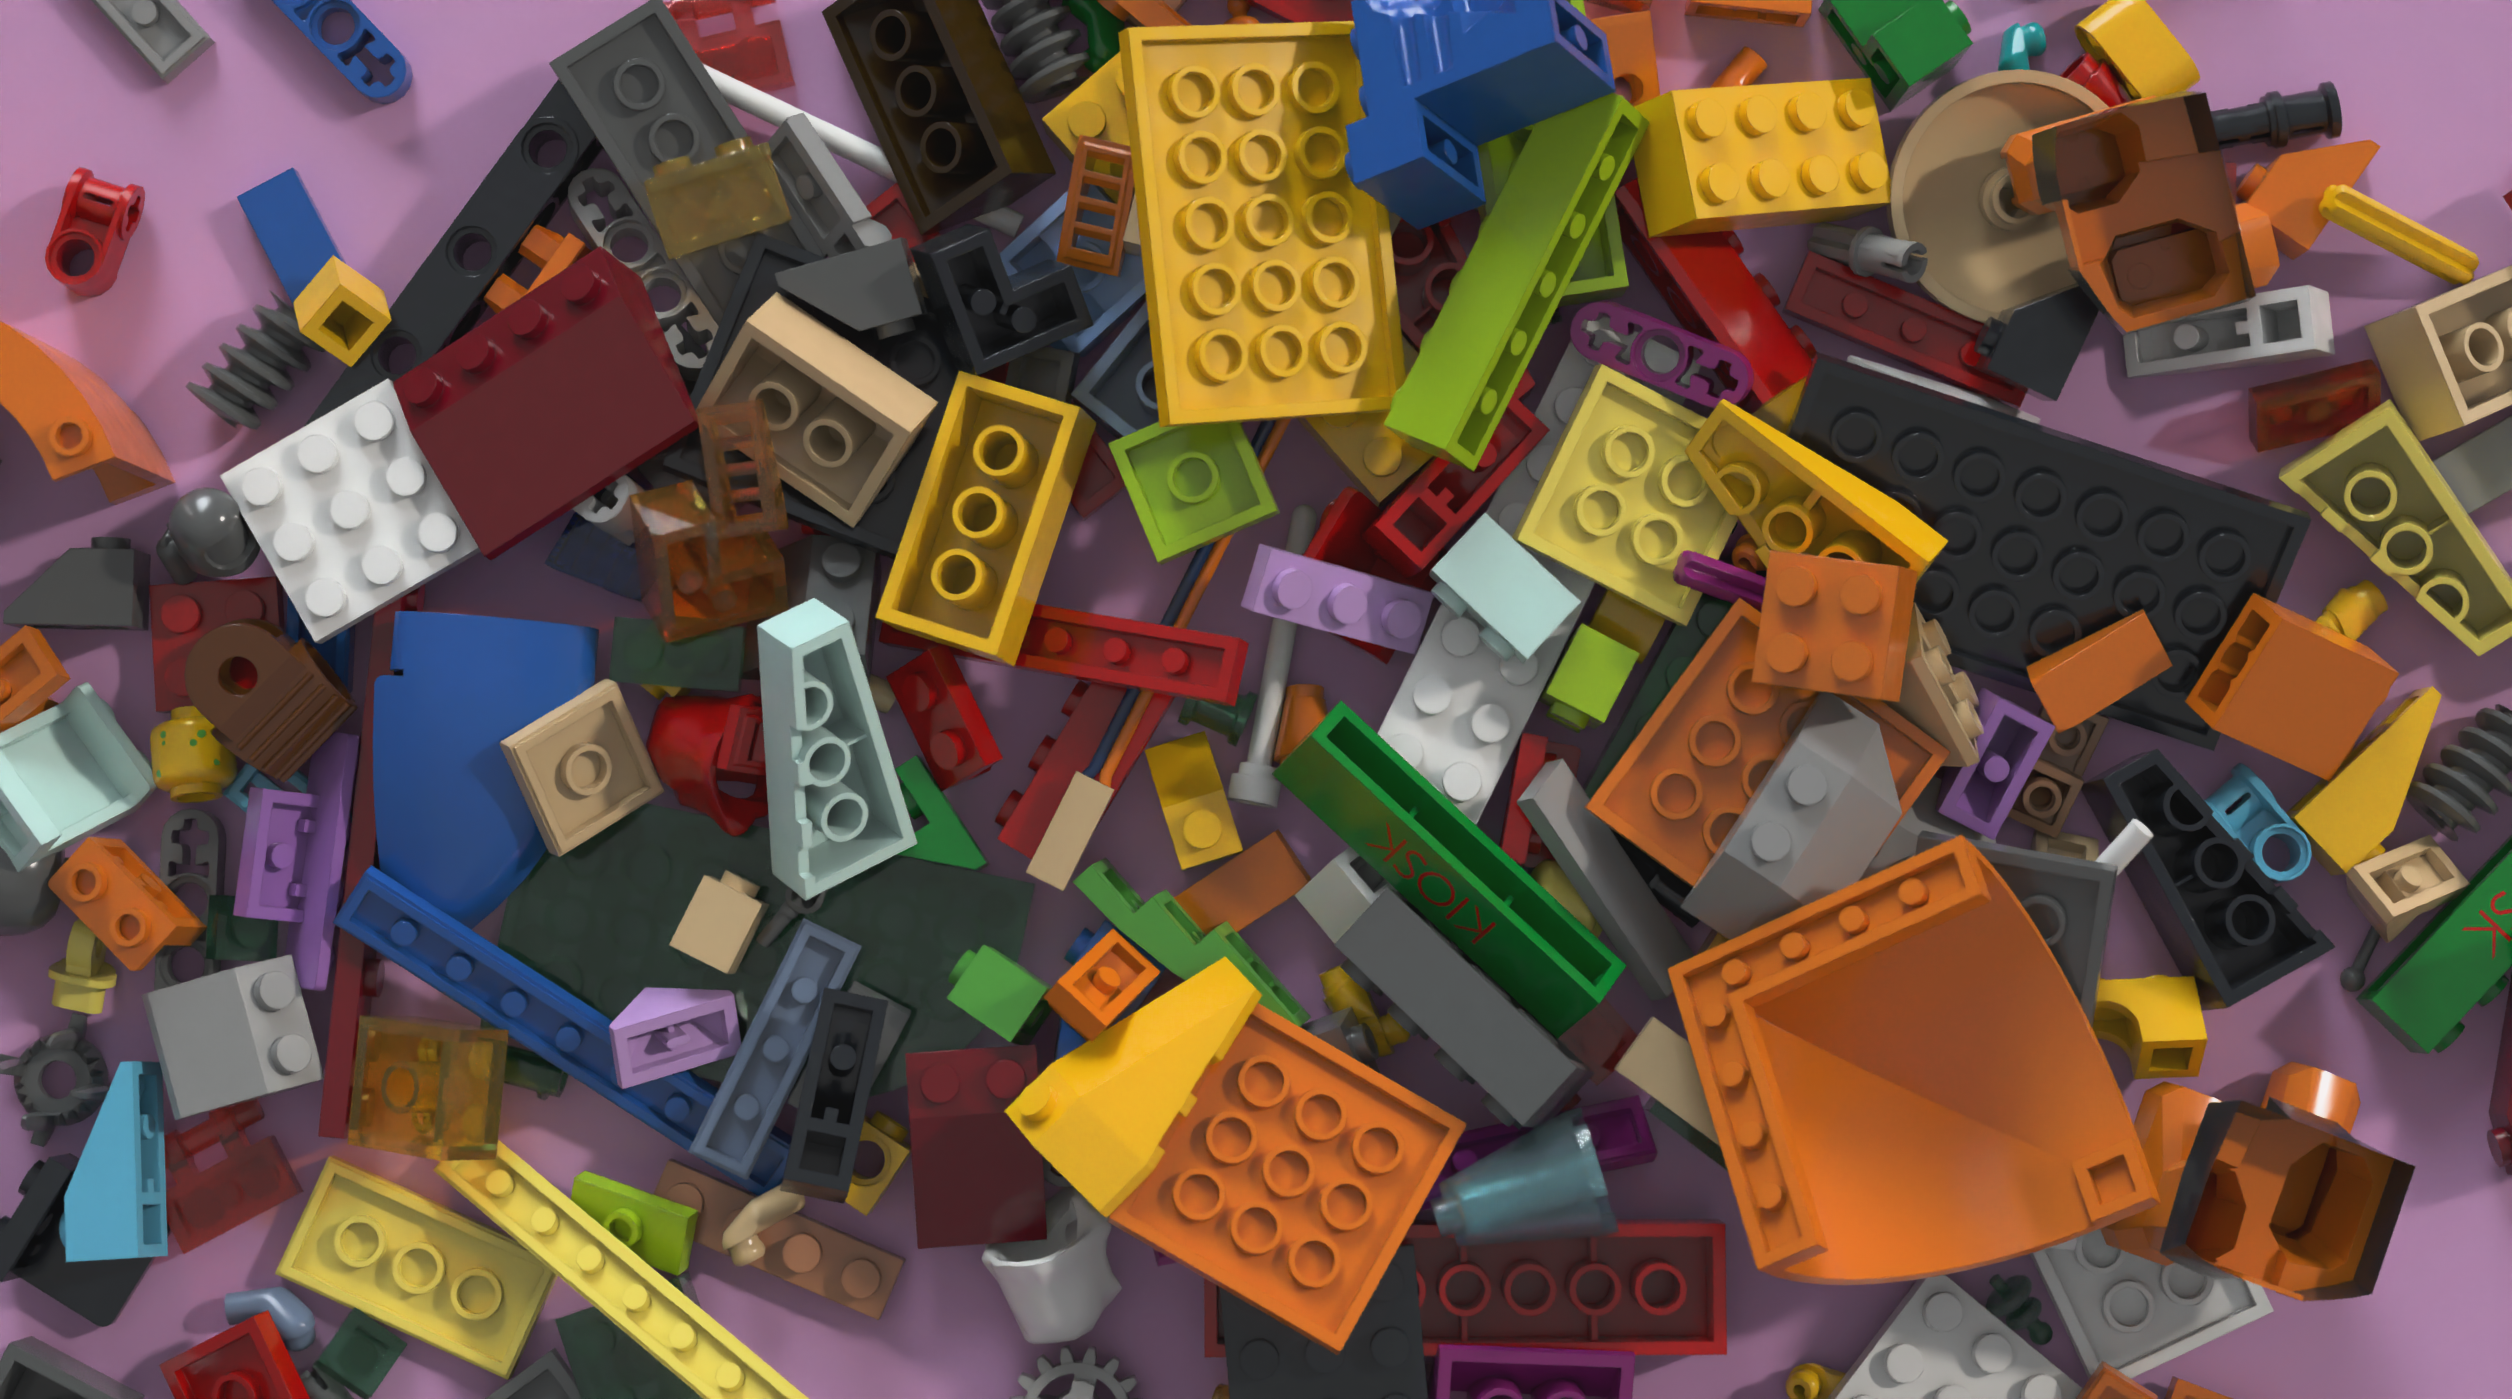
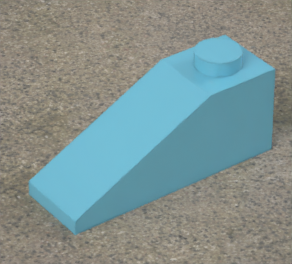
(119, 1185)

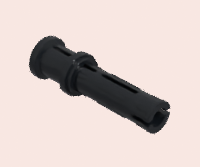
(2281, 118)

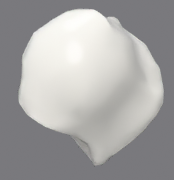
(1057, 1282)

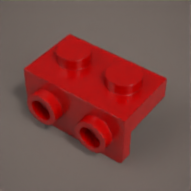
(944, 717)

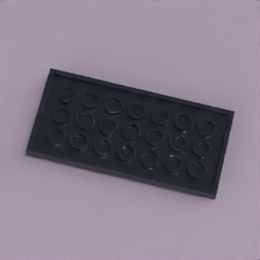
(2053, 534)

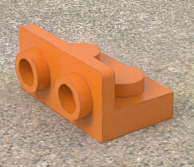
(124, 902)

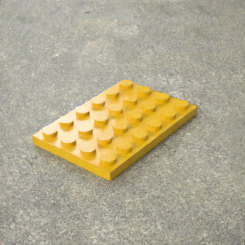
(1253, 240)

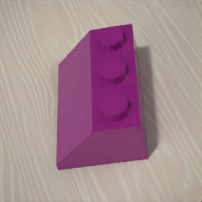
(1530, 1373)

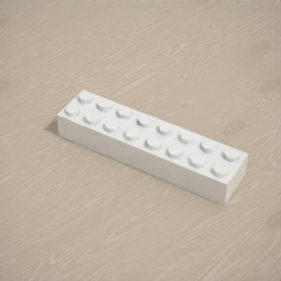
(1459, 698)

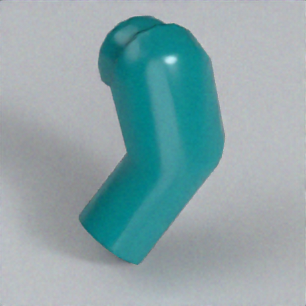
(2019, 44)

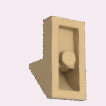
(2403, 885)

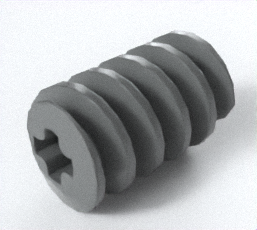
(1039, 47)
(256, 366)
(2467, 774)

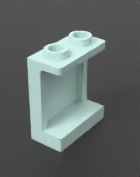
(67, 777)

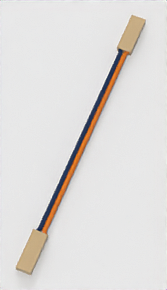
(1087, 797)

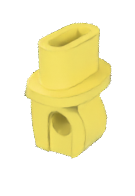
(83, 974)

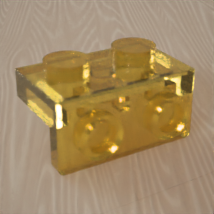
(716, 198)

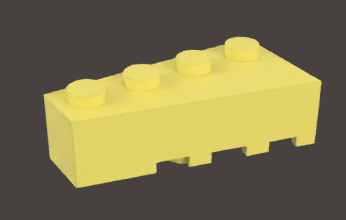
(2403, 515)

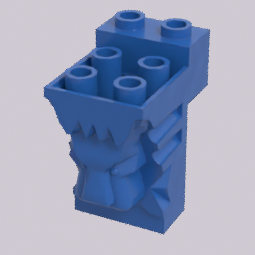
(1454, 79)

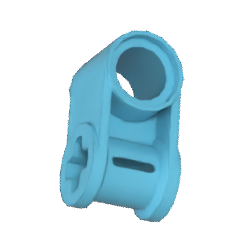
(2258, 819)

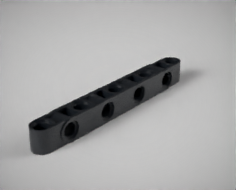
(443, 296)

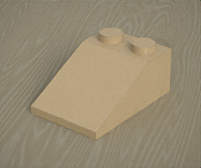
(2449, 355)

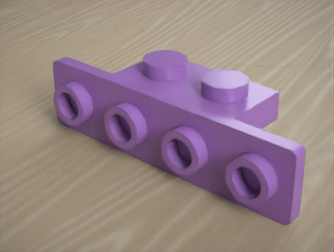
(297, 855)

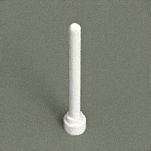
(1254, 780)

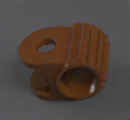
(289, 709)

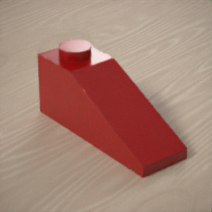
(1447, 495)

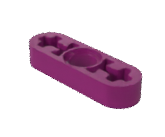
(1623, 321)

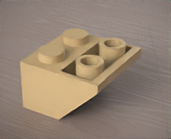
(1935, 696)

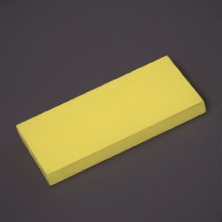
(418, 1267)

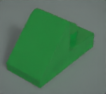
(946, 836)

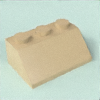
(829, 406)

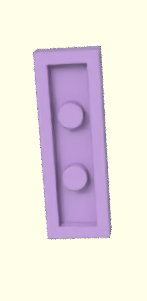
(1337, 599)

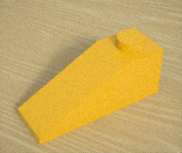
(2365, 796)

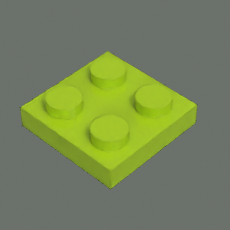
(1192, 484)

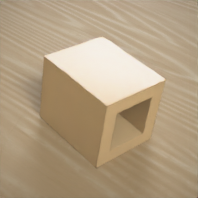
(720, 921)

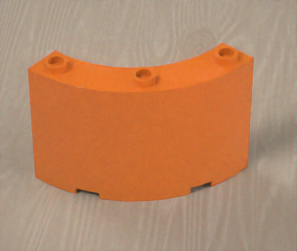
(77, 419)

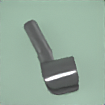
(789, 910)

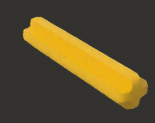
(2398, 234)

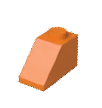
(2295, 186)

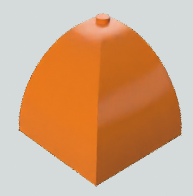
(1907, 1081)

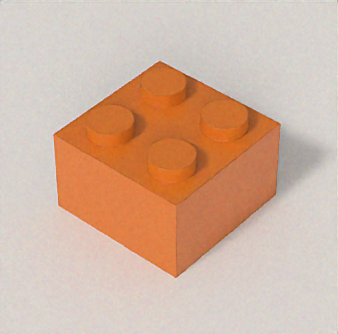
(1834, 626)

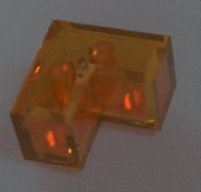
(691, 576)

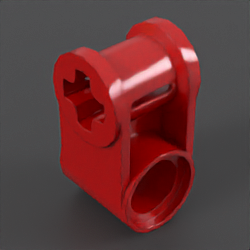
(94, 227)

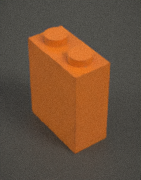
(2291, 687)

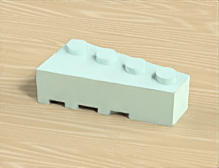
(826, 754)

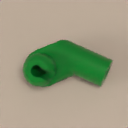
(1101, 31)

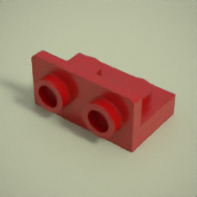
(1518, 835)

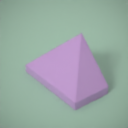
(672, 1032)

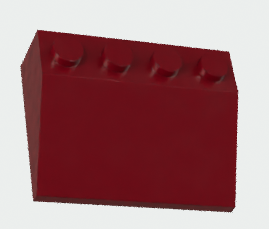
(548, 401)

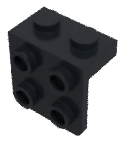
(35, 1252)

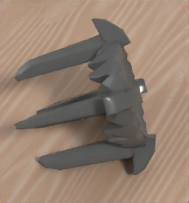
(42, 1109)

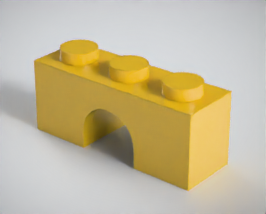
(2155, 1023)

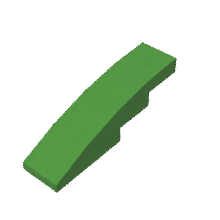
(1177, 941)

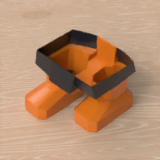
(2118, 189)
(2266, 1188)

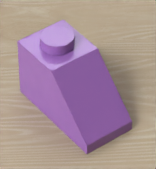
(2007, 753)

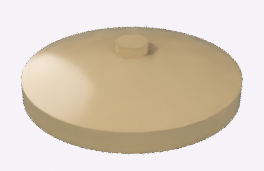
(1958, 192)

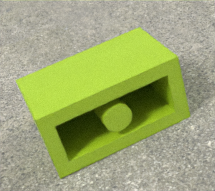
(1587, 679)

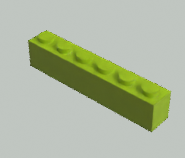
(1514, 279)

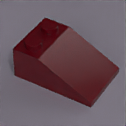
(970, 1161)

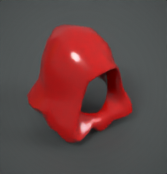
(685, 753)

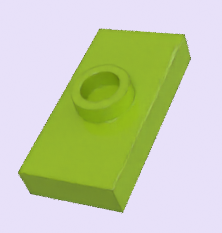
(645, 1223)

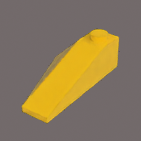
(1801, 500)
(1115, 1097)

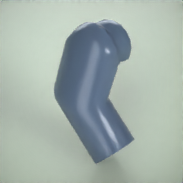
(288, 1312)

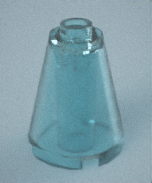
(1530, 1190)

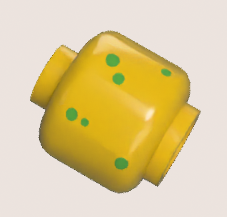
(189, 758)

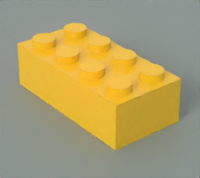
(1761, 156)
(986, 518)

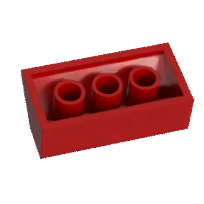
(1719, 300)

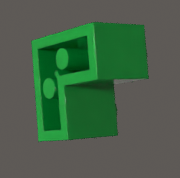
(1900, 41)

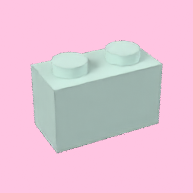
(1501, 590)

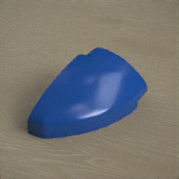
(441, 784)

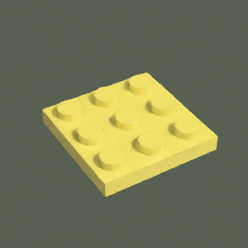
(1626, 496)

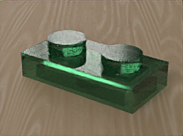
(695, 662)

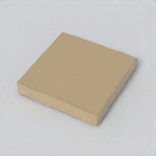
(582, 767)

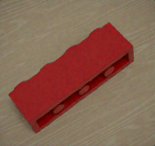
(1056, 761)

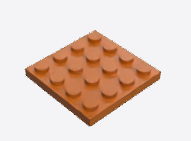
(1715, 743)
(1292, 1177)

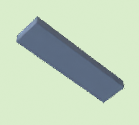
(773, 1050)

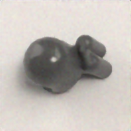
(206, 537)

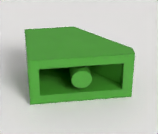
(1000, 994)

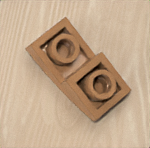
(2057, 775)

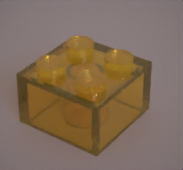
(428, 1087)

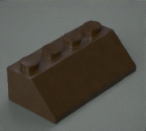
(940, 105)

